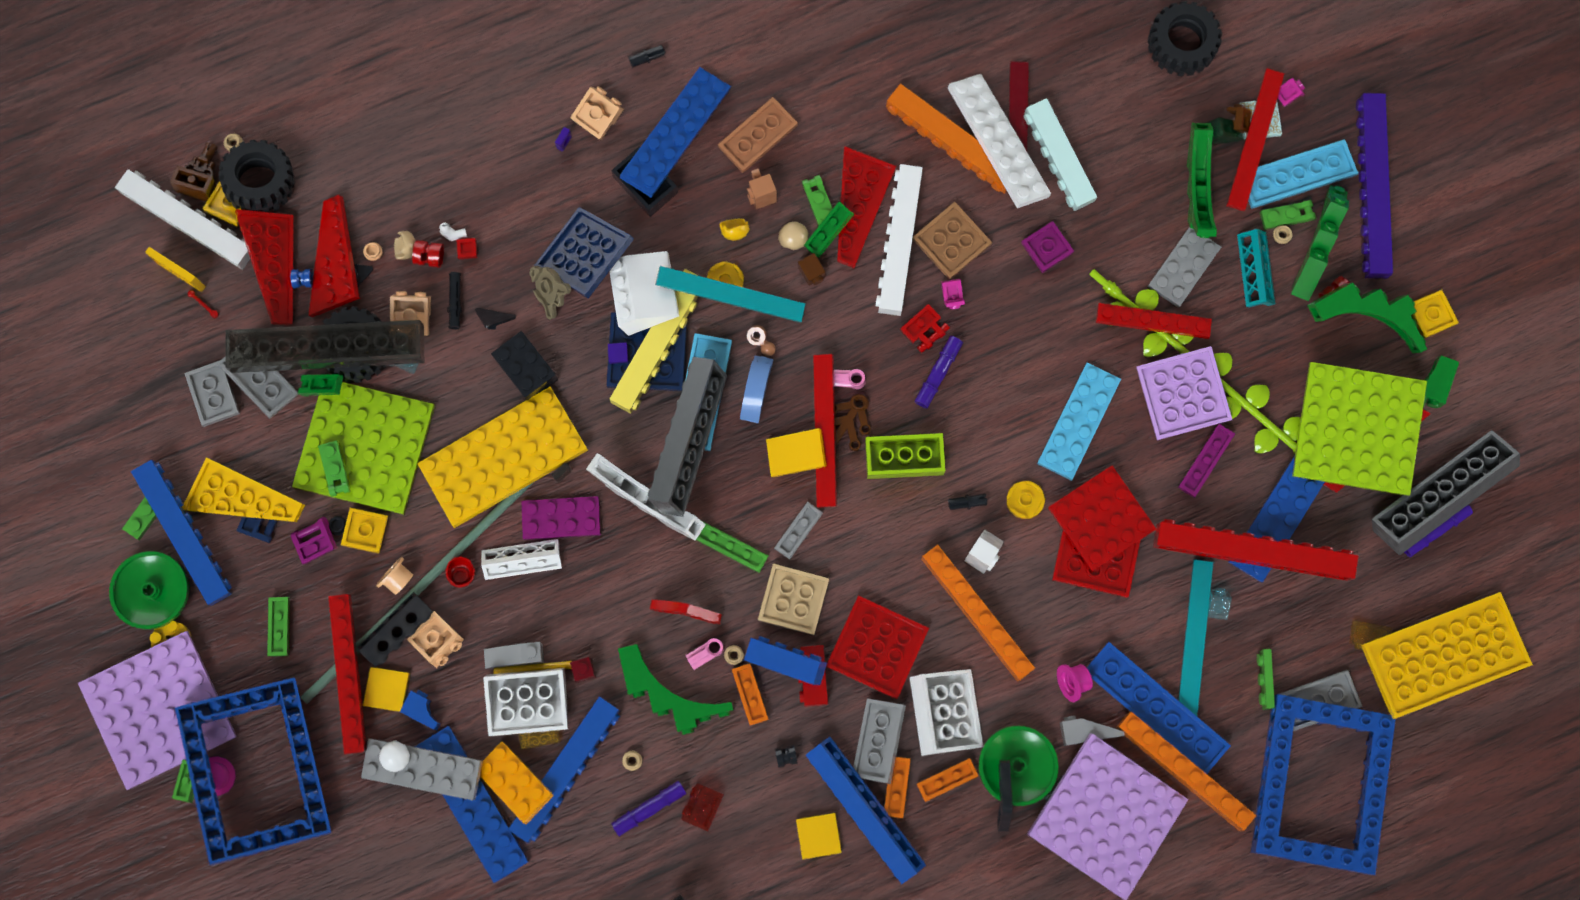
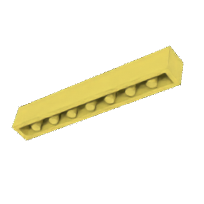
(650, 354)

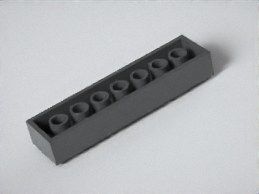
(687, 436)
(1446, 492)

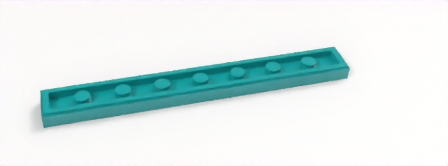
(730, 294)
(1195, 634)

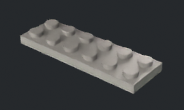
(426, 771)

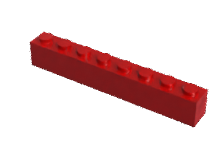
(347, 673)

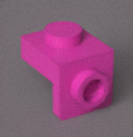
(952, 293)

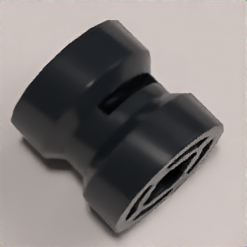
(786, 756)

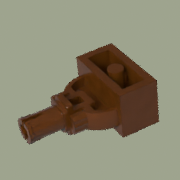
(196, 177)

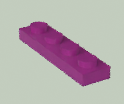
(1206, 460)

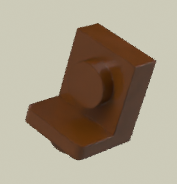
(1242, 119)

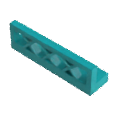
(1262, 268)

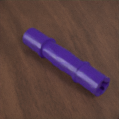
(938, 372)
(1439, 531)
(648, 808)

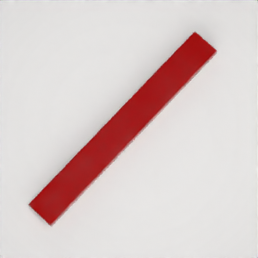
(1255, 140)
(825, 420)

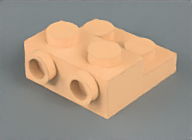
(597, 112)
(411, 307)
(436, 640)

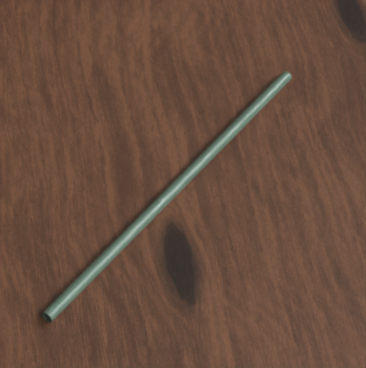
(425, 581)

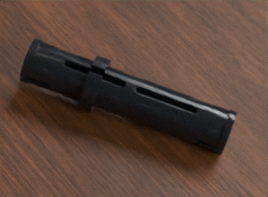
(454, 300)

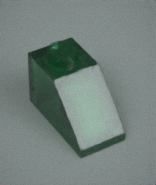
(1224, 131)

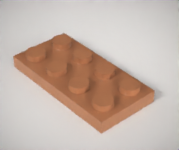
(757, 135)

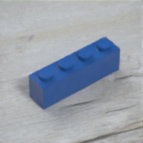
(785, 661)

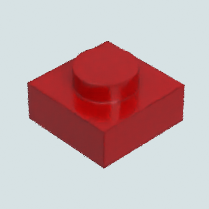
(466, 248)

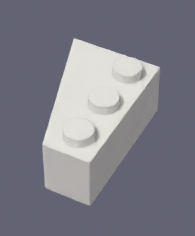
(984, 552)

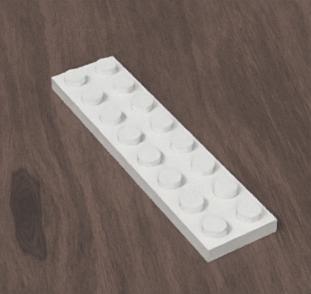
(999, 141)

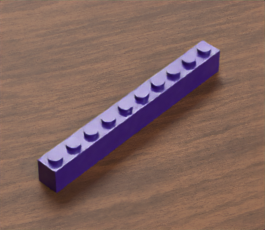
(1375, 186)

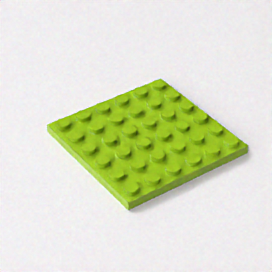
(1359, 428)
(378, 441)

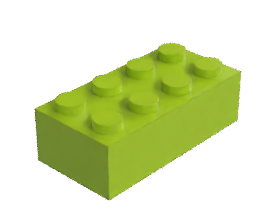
(905, 456)

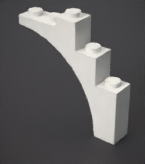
(637, 493)

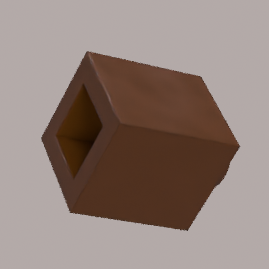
(811, 270)

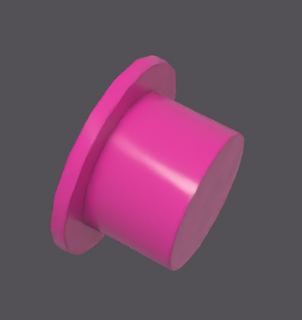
(1074, 681)
(223, 774)

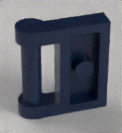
(251, 527)

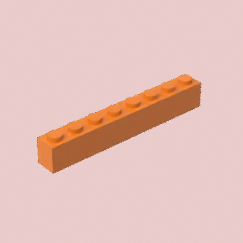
(943, 134)
(977, 613)
(1186, 772)

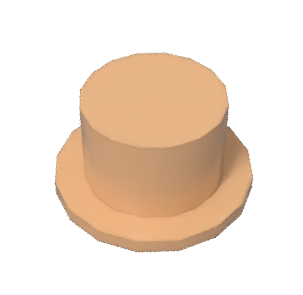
(395, 577)

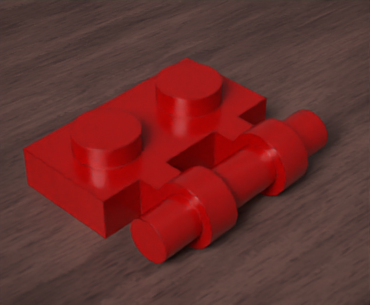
(920, 324)

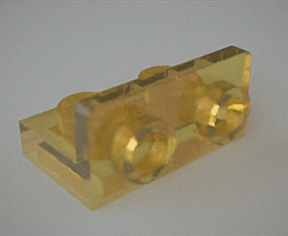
(1366, 632)

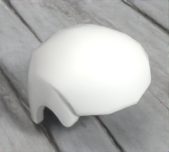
(394, 756)

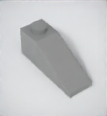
(514, 655)
(1077, 730)

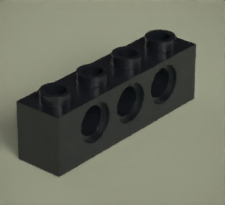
(368, 646)

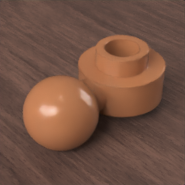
(767, 348)

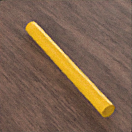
(532, 667)

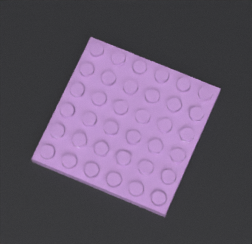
(138, 703)
(1107, 816)

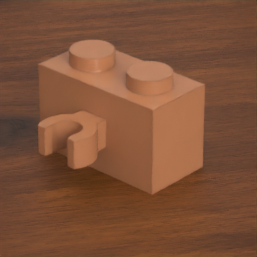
(761, 190)

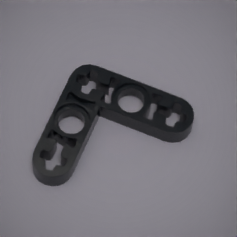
(1005, 807)

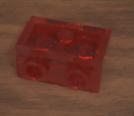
(701, 807)

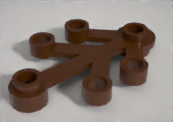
(847, 422)

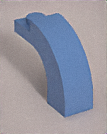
(756, 388)

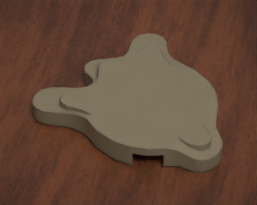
(549, 289)

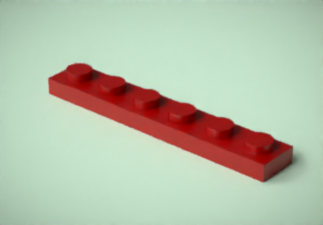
(1153, 320)

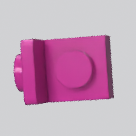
(1290, 91)

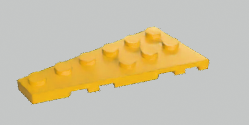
(234, 494)

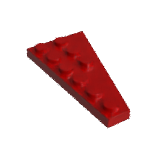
(862, 192)
(271, 253)
(334, 268)

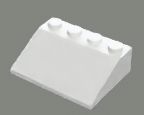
(636, 297)
(526, 701)
(946, 712)

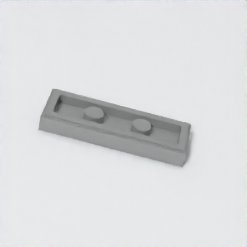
(798, 530)

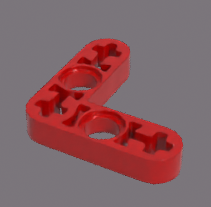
(685, 609)

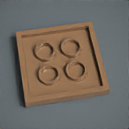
(952, 240)

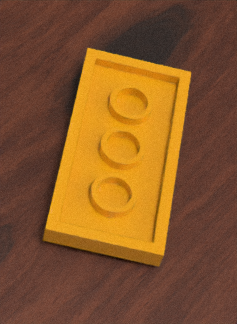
(514, 782)

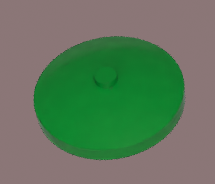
(149, 590)
(1031, 764)

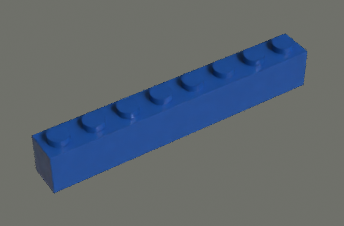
(181, 532)
(569, 764)
(865, 810)

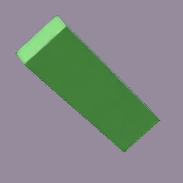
(732, 548)

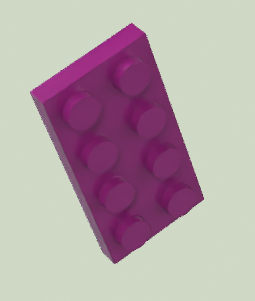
(560, 518)

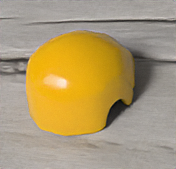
(734, 229)

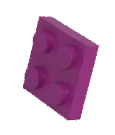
(1047, 247)

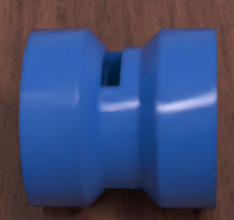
(301, 278)

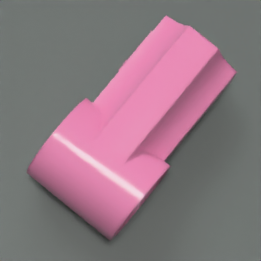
(843, 378)
(703, 654)

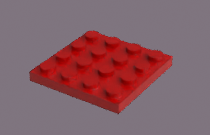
(1101, 518)
(1111, 578)
(877, 647)

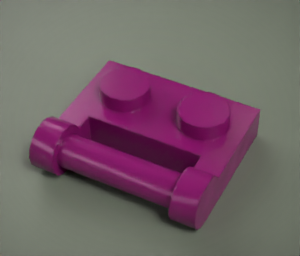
(316, 546)

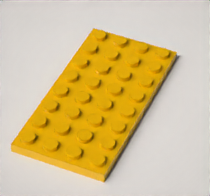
(502, 457)
(1446, 655)

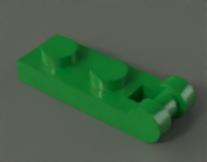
(320, 384)

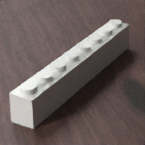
(183, 218)
(900, 240)

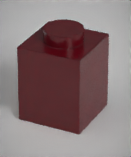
(583, 669)

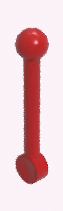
(214, 314)

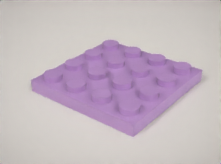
(1184, 393)

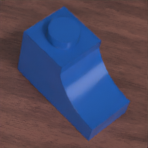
(418, 708)

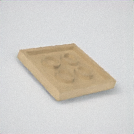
(793, 599)

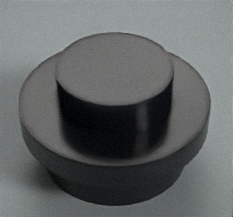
(337, 525)

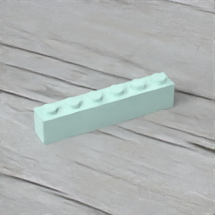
(1059, 154)

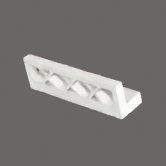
(521, 561)

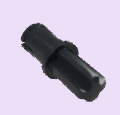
(646, 56)
(967, 501)

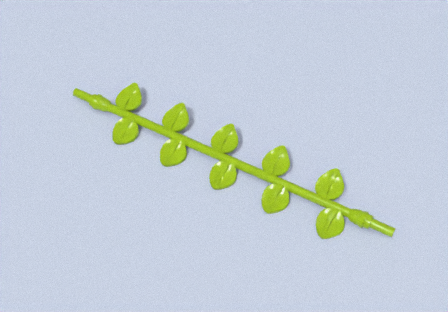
(1256, 395)

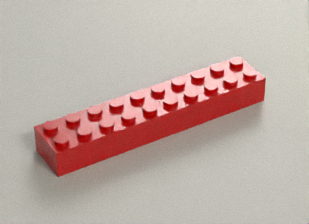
(1256, 551)

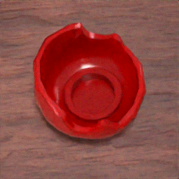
(460, 572)

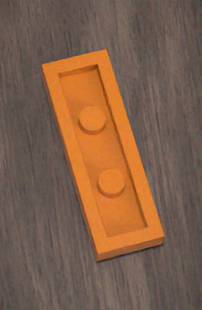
(750, 694)
(947, 780)
(897, 789)

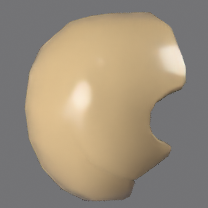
(793, 235)
(404, 245)

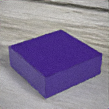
(563, 139)
(618, 353)

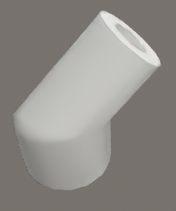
(450, 233)

